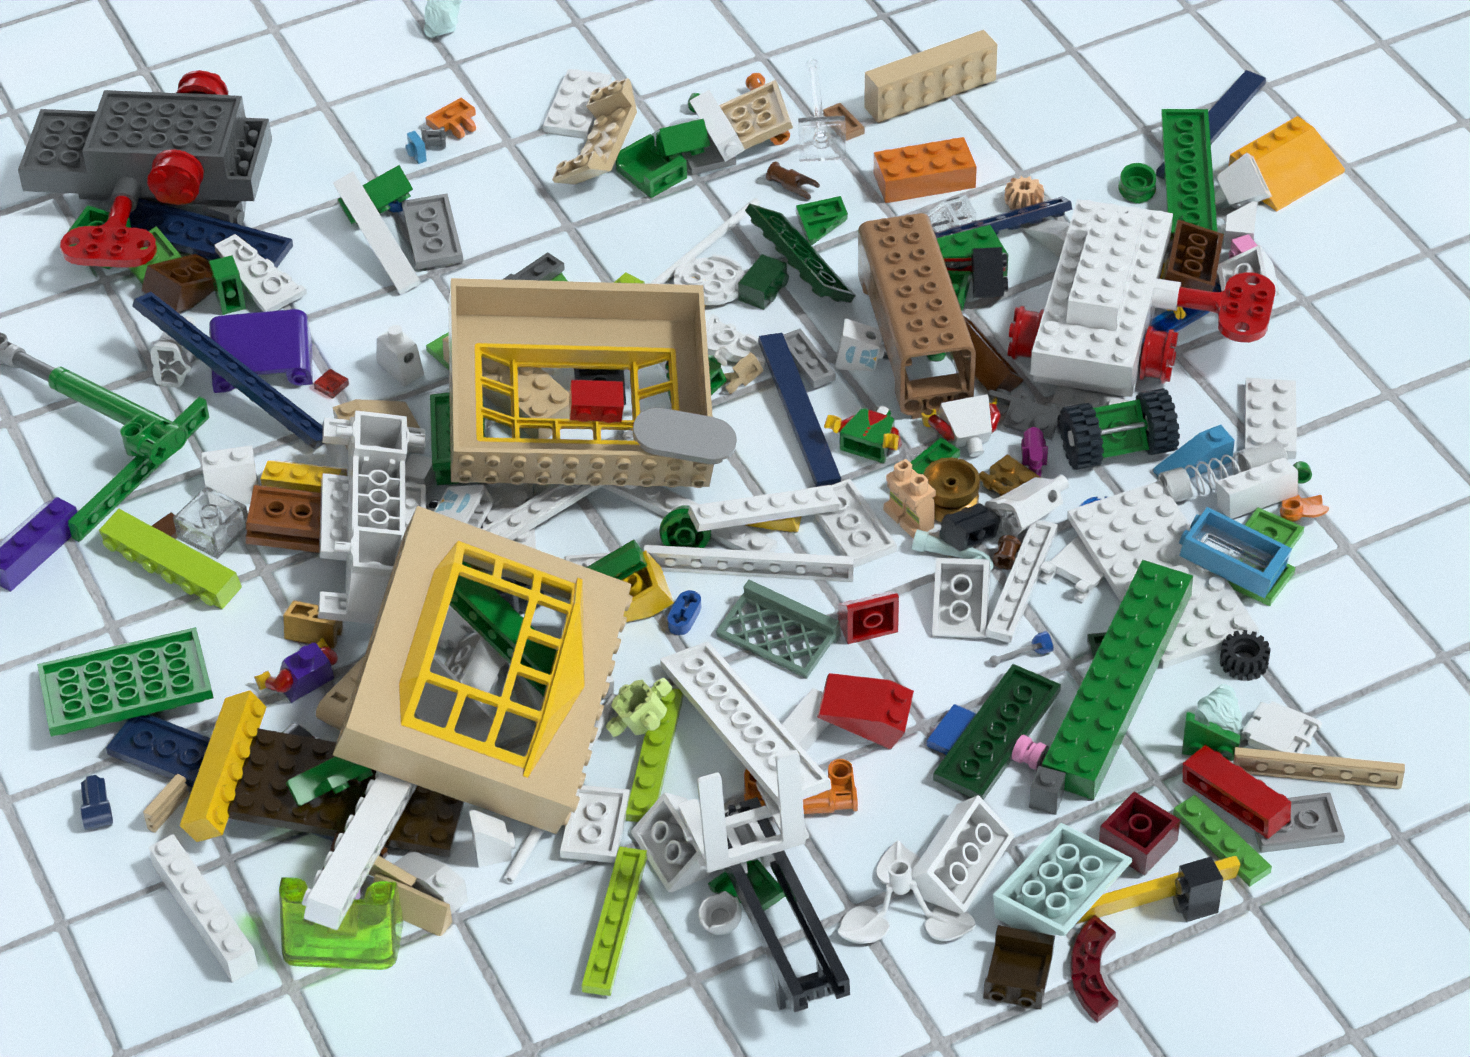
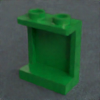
(647, 170)

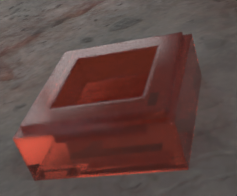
(331, 383)

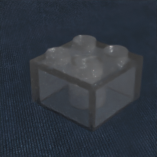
(211, 522)

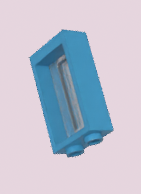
(1234, 551)

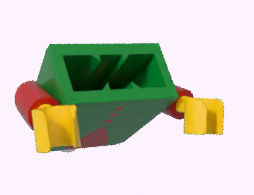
(867, 433)

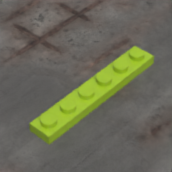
(654, 759)
(614, 921)

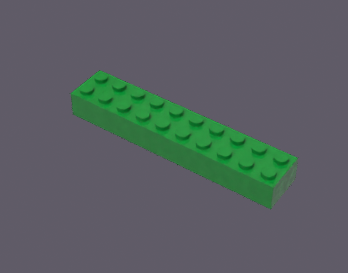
(1118, 677)

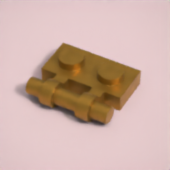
(1008, 472)

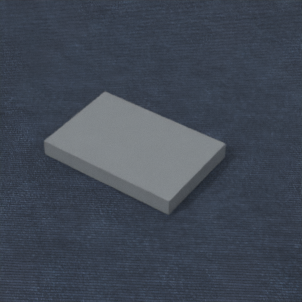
(1311, 824)

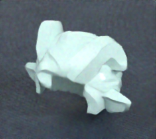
(441, 17)
(1222, 709)

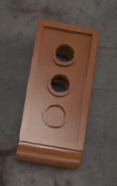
(284, 519)

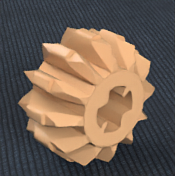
(1023, 192)

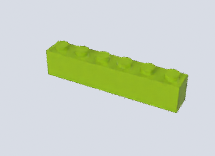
(170, 559)

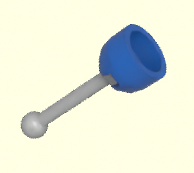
(1040, 644)

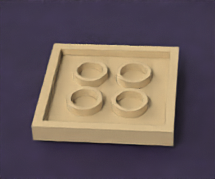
(758, 114)

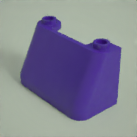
(266, 344)

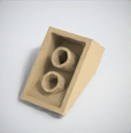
(400, 408)

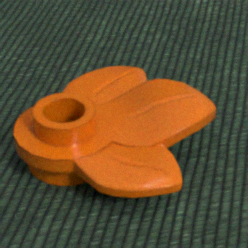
(1297, 507)

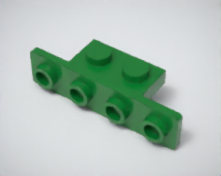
(326, 777)

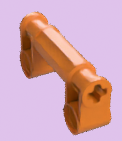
(840, 796)

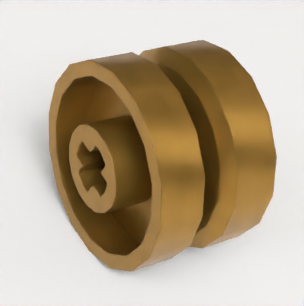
(955, 485)

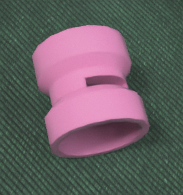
(1029, 752)

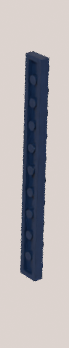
(230, 368)

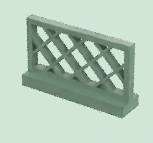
(794, 614)

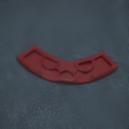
(1085, 969)

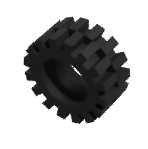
(1242, 666)

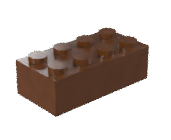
(1193, 256)

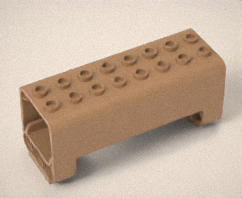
(915, 309)

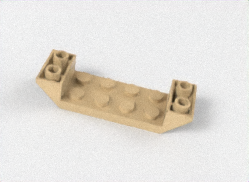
(614, 114)

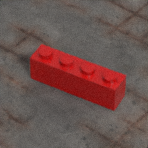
(1237, 791)

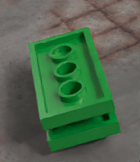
(441, 437)

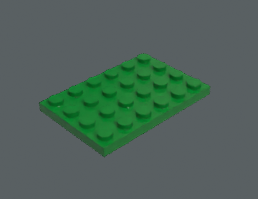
(124, 681)

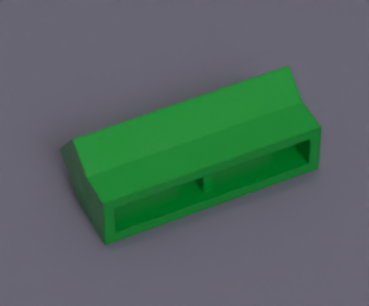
(621, 562)

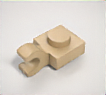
(744, 372)

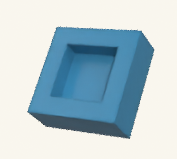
(416, 147)

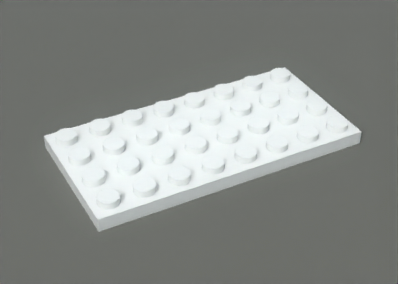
(1149, 527)

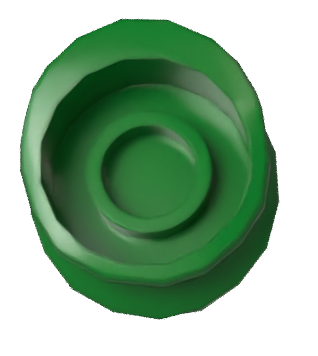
(1137, 182)

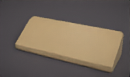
(421, 908)

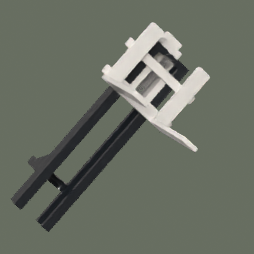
(745, 833)

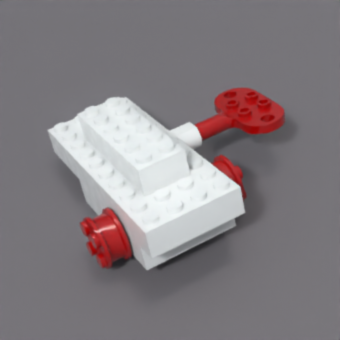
(1105, 299)

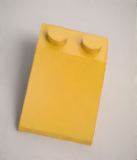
(648, 591)

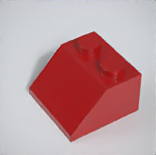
(869, 617)

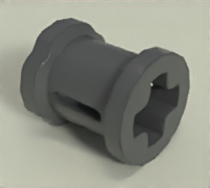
(434, 137)

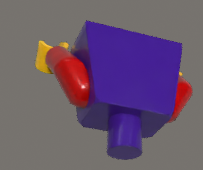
(301, 671)

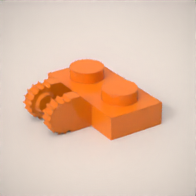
(451, 116)

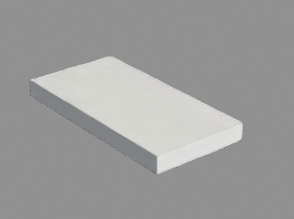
(856, 527)

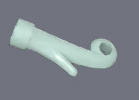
(926, 542)

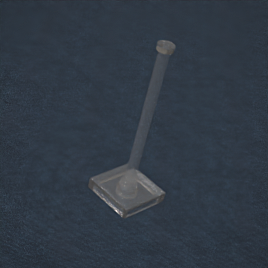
(820, 136)

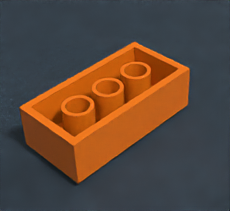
(924, 170)

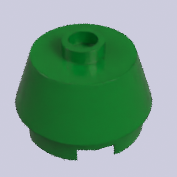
(680, 531)

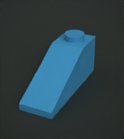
(1202, 447)

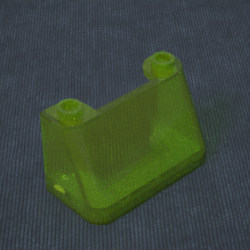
(364, 940)

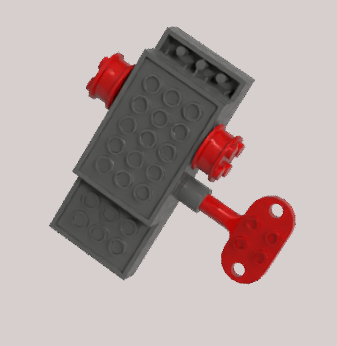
(146, 147)

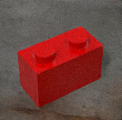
(596, 401)

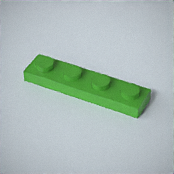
(1222, 839)

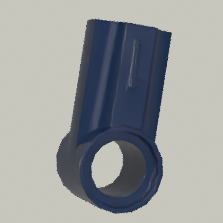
(96, 806)

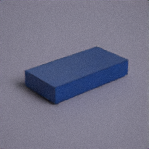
(950, 729)

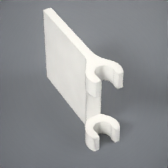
(1075, 565)

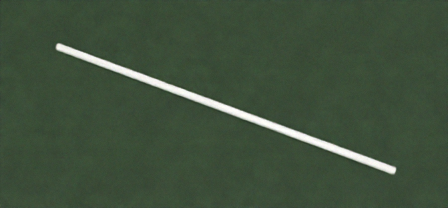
(669, 273)

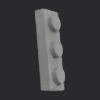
(809, 359)

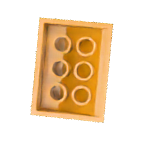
(1291, 161)

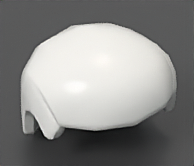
(720, 913)

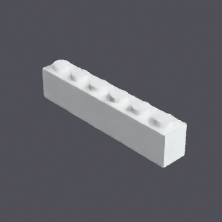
(203, 908)

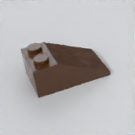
(180, 281)

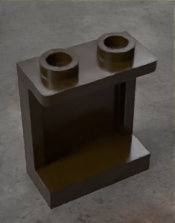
(1019, 967)

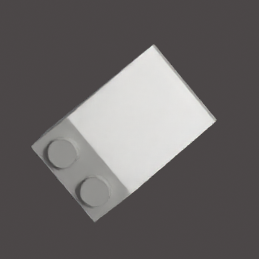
(961, 597)

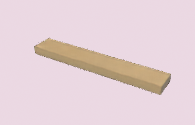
(1320, 768)

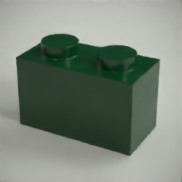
(763, 282)

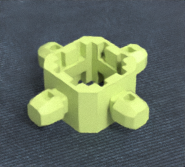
(639, 707)

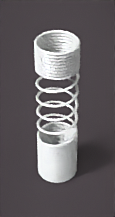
(1179, 484)

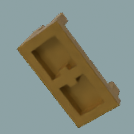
(303, 625)

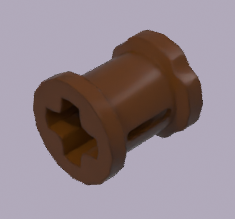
(1005, 556)

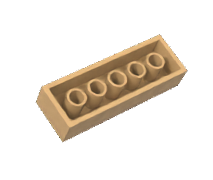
(930, 76)
(537, 393)

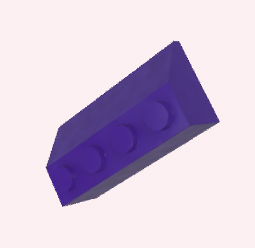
(34, 541)

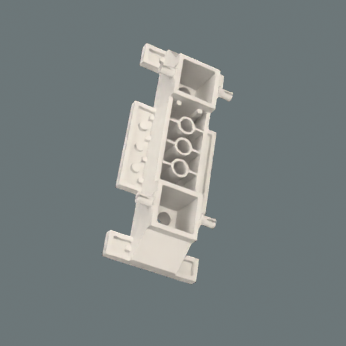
(367, 509)

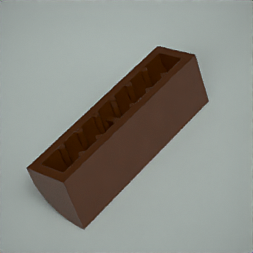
(990, 365)

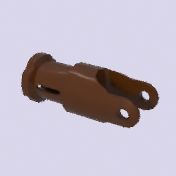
(790, 179)

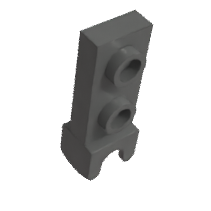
(541, 269)

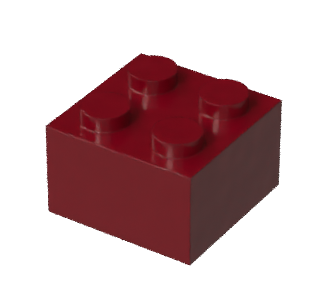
(1140, 832)

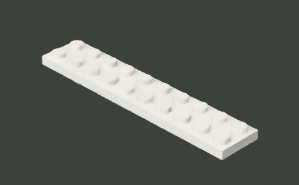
(739, 717)

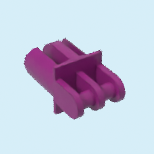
(1034, 450)

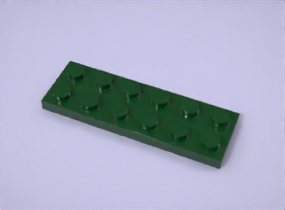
(799, 254)
(990, 737)

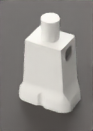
(170, 360)
(1027, 503)

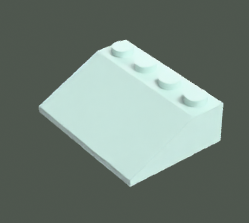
(1058, 882)

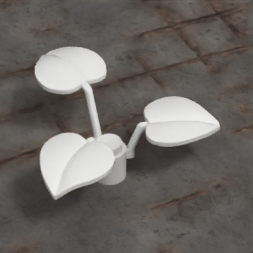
(895, 869)

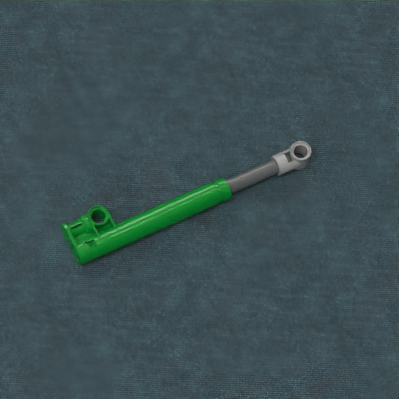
(142, 430)

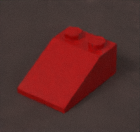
(866, 707)

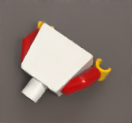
(965, 422)

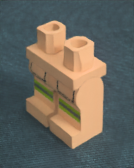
(910, 499)

